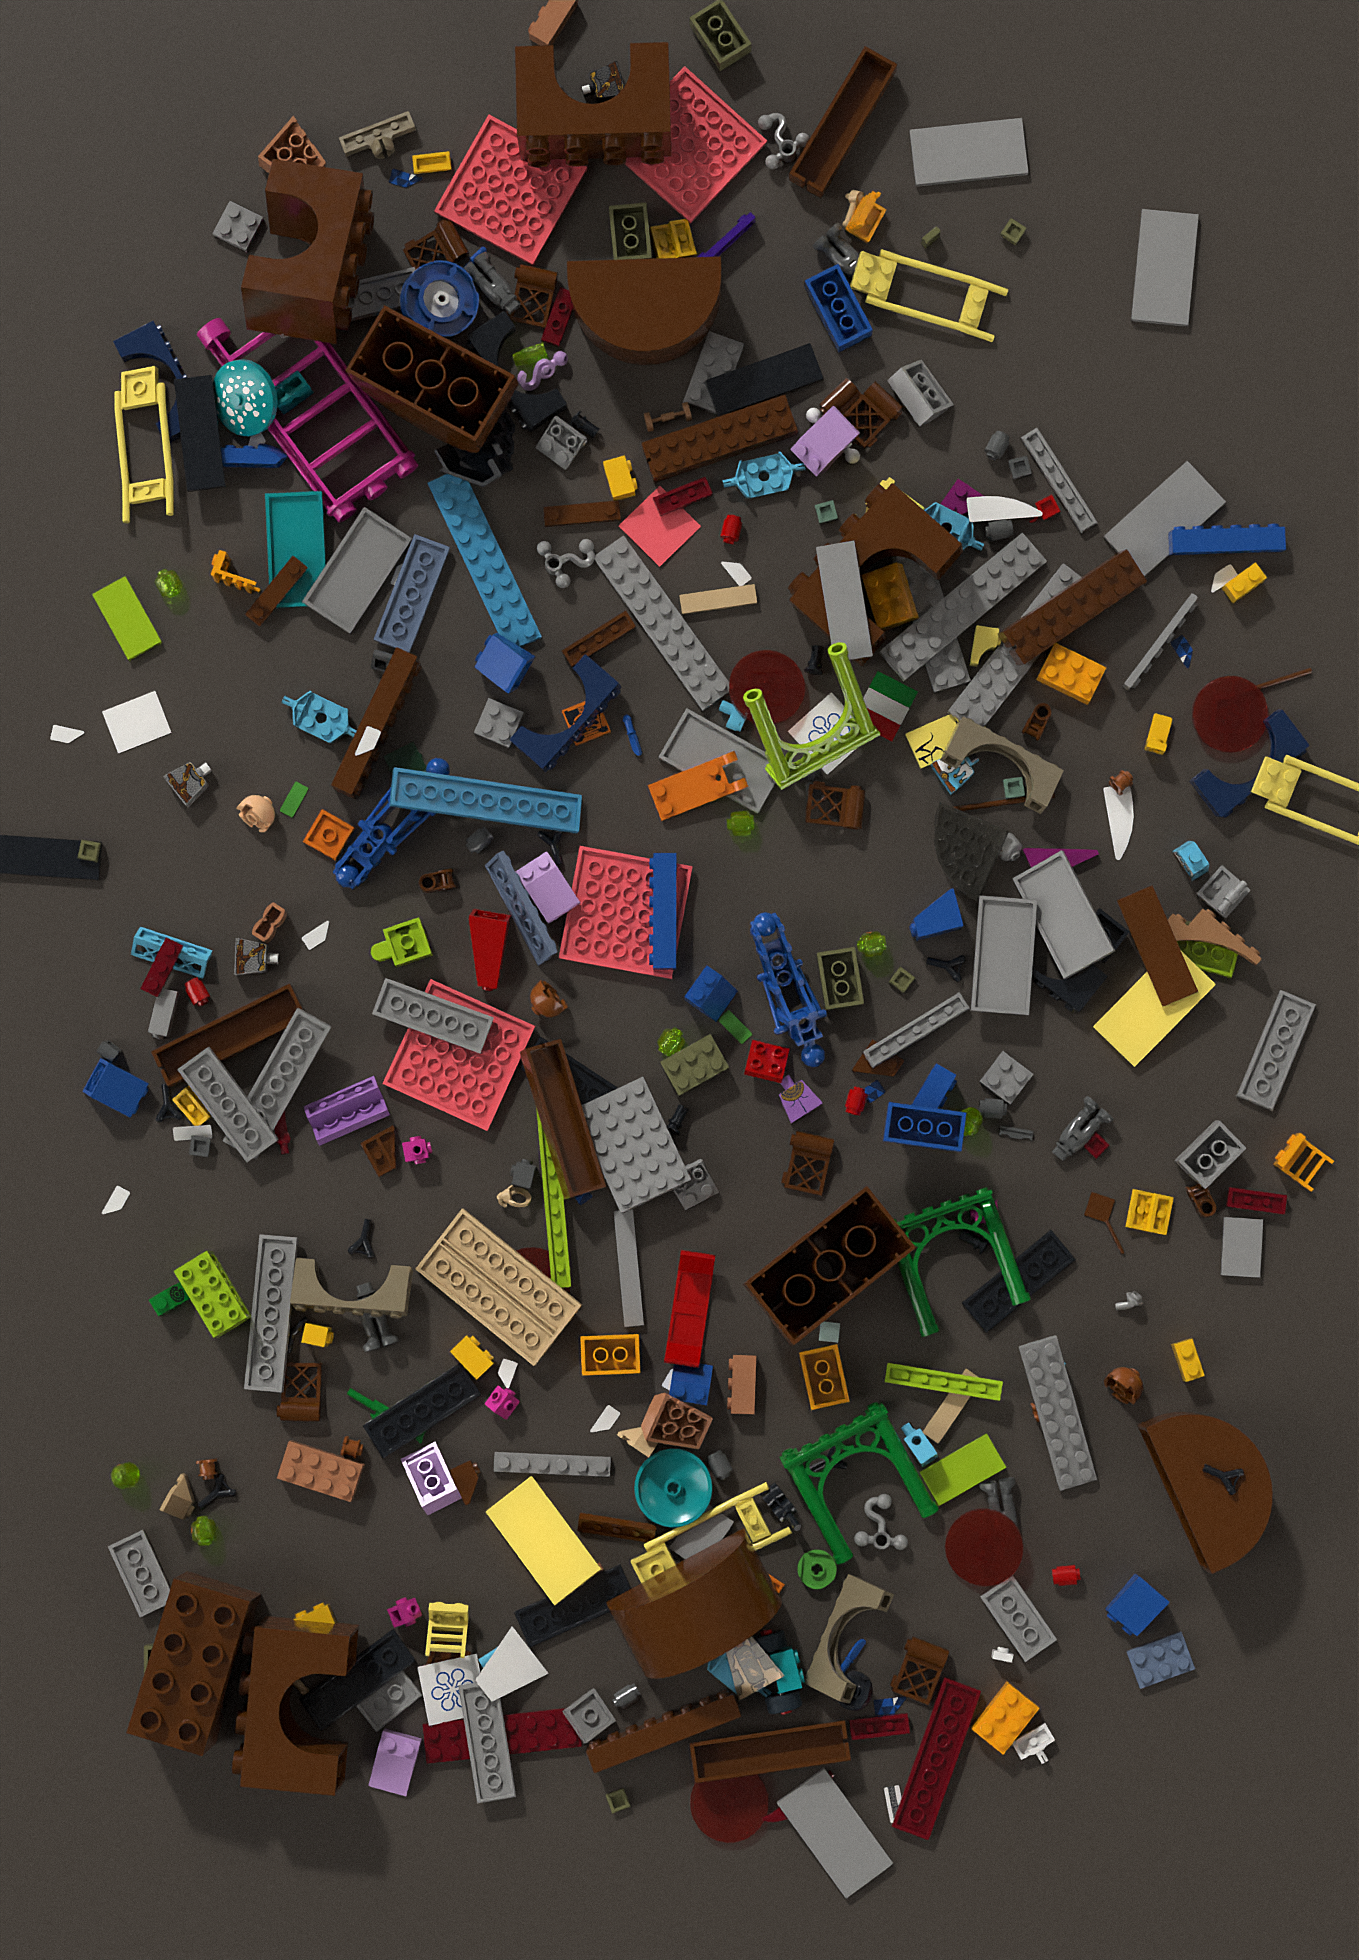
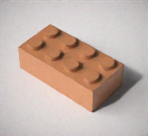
(320, 1471)

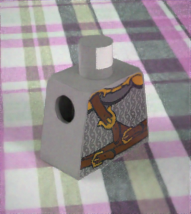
(188, 781)
(252, 957)

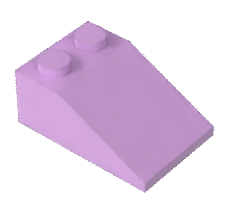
(825, 441)
(547, 887)
(431, 1478)
(395, 1762)

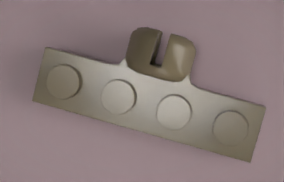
(378, 136)

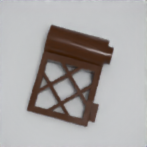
(446, 238)
(537, 280)
(842, 398)
(882, 404)
(851, 806)
(812, 1147)
(301, 1408)
(926, 1655)

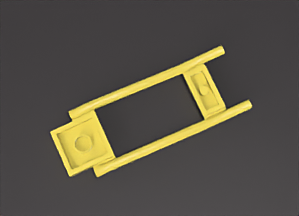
(875, 274)
(139, 390)
(1277, 783)
(660, 1559)

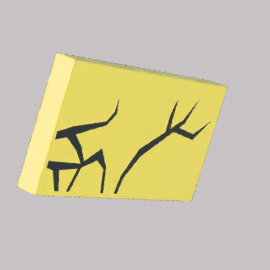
(931, 740)

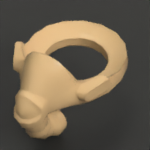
(506, 1197)

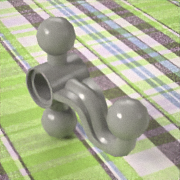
(773, 161)
(563, 580)
(862, 1538)

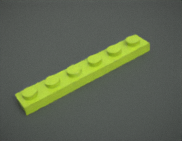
(943, 1381)

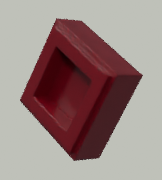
(1096, 1145)

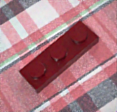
(682, 496)
(162, 967)
(1256, 1200)
(879, 1726)

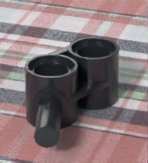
(780, 1505)

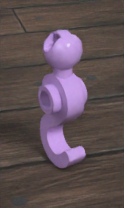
(543, 369)

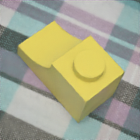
(984, 641)

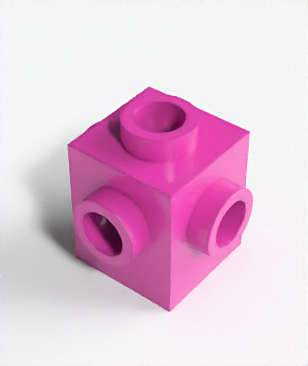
(409, 1150)
(502, 1402)
(404, 1612)

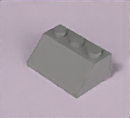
(920, 392)
(1210, 1154)

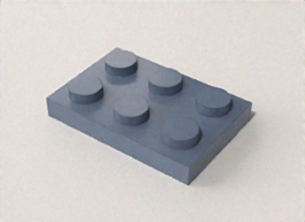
(1160, 1659)

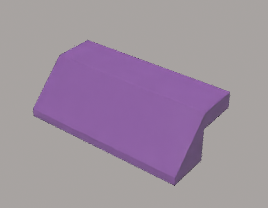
(346, 1110)

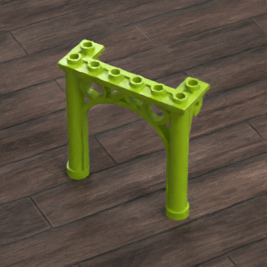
(824, 749)

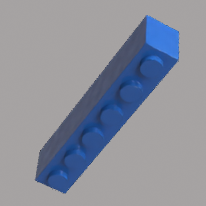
(1226, 540)
(664, 911)

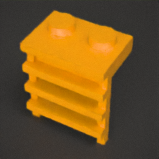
(866, 217)
(219, 572)
(1288, 1156)

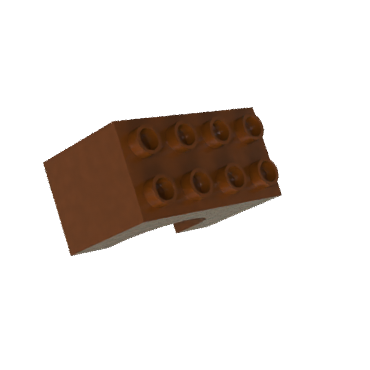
(623, 127)
(310, 291)
(888, 529)
(192, 1663)
(275, 1748)

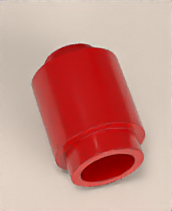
(731, 529)
(197, 992)
(856, 1101)
(1066, 1575)

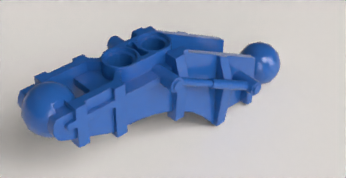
(347, 874)
(805, 1033)

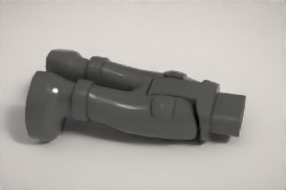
(851, 257)
(499, 291)
(1072, 1137)
(364, 1291)
(1005, 1485)

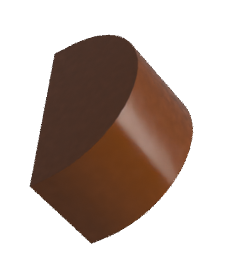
(645, 306)
(431, 381)
(829, 1266)
(1216, 1523)
(697, 1608)

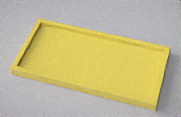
(1140, 1019)
(543, 1540)

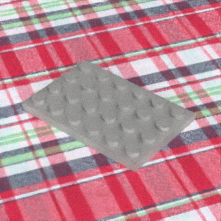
(634, 1145)

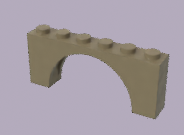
(1039, 774)
(389, 1300)
(825, 1669)

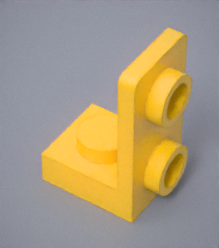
(1158, 734)

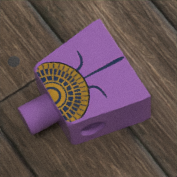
(797, 1099)

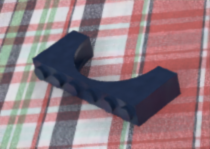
(148, 343)
(599, 690)
(1222, 796)

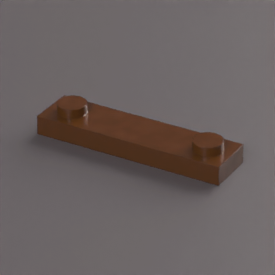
(582, 513)
(276, 591)
(599, 638)
(616, 1527)

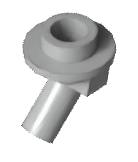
(1133, 1299)

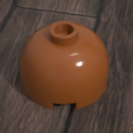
(546, 1001)
(1125, 1384)

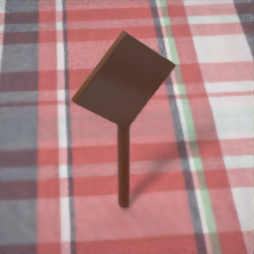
(1100, 1208)

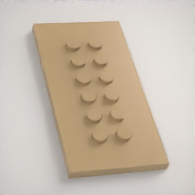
(498, 1287)

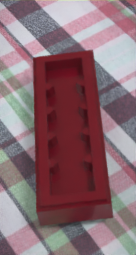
(558, 318)

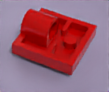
(766, 1061)

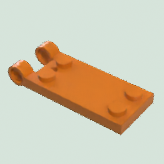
(694, 787)

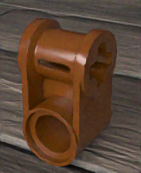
(1036, 722)
(439, 881)
(1200, 1198)

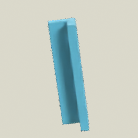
(190, 953)

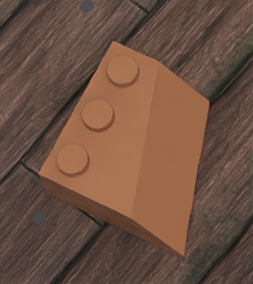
(290, 145)
(674, 1422)

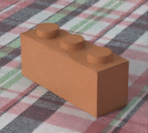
(551, 21)
(742, 1384)

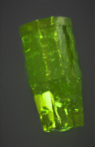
(530, 355)

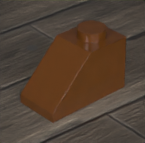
(466, 1479)

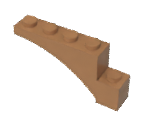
(1207, 929)

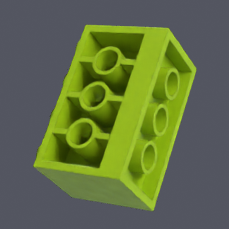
(212, 1294)

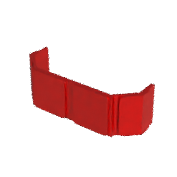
(689, 1308)

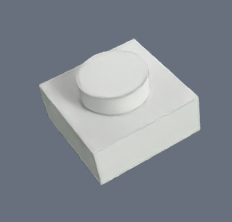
(1002, 1654)

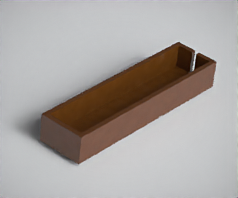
(843, 122)
(719, 438)
(1072, 607)
(380, 716)
(231, 1032)
(562, 1119)
(663, 1731)
(769, 1752)

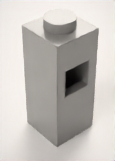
(163, 1014)

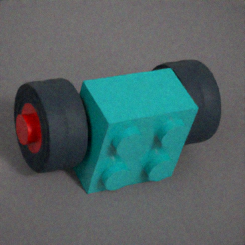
(785, 1659)

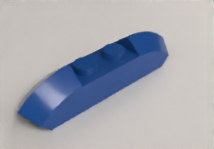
(263, 457)

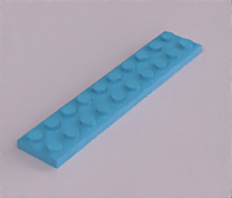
(484, 559)
(485, 800)

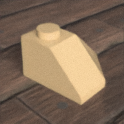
(636, 1439)
(179, 1499)

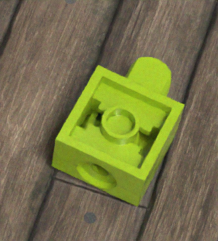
(403, 944)

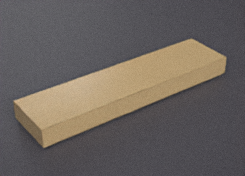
(718, 599)
(946, 1413)

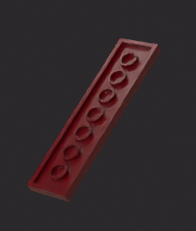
(524, 1732)
(936, 1758)

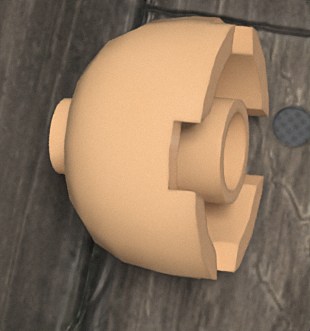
(257, 811)

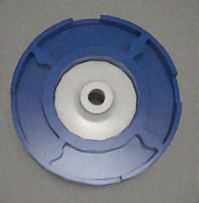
(441, 282)

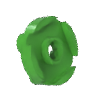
(808, 1561)

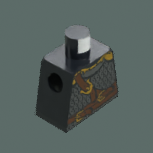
(605, 83)

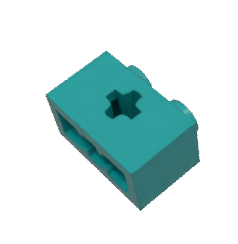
(292, 392)

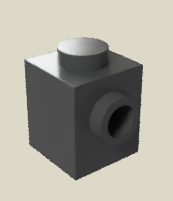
(523, 1173)

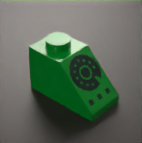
(169, 1299)

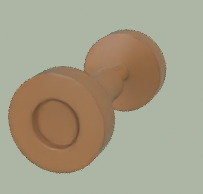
(667, 416)

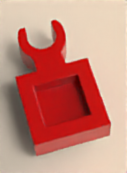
(1048, 507)

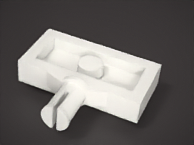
(1034, 1742)

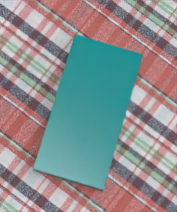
(295, 530)

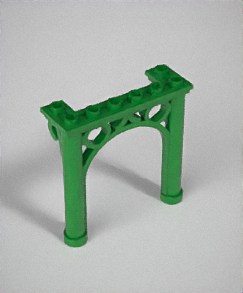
(997, 1239)
(875, 1415)

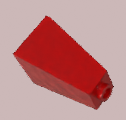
(489, 940)

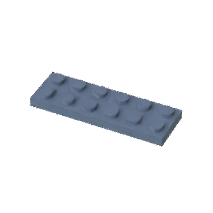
(412, 593)
(521, 908)

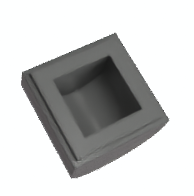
(380, 660)
(109, 1051)

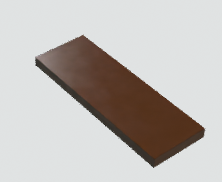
(1157, 945)

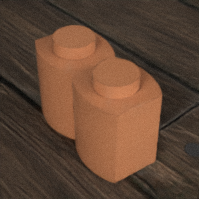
(272, 918)

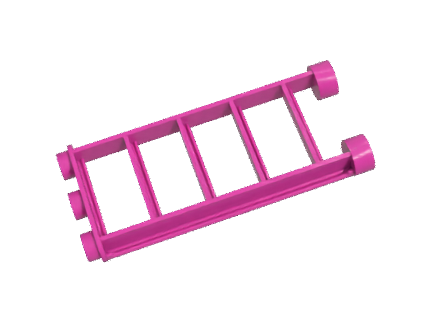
(212, 337)

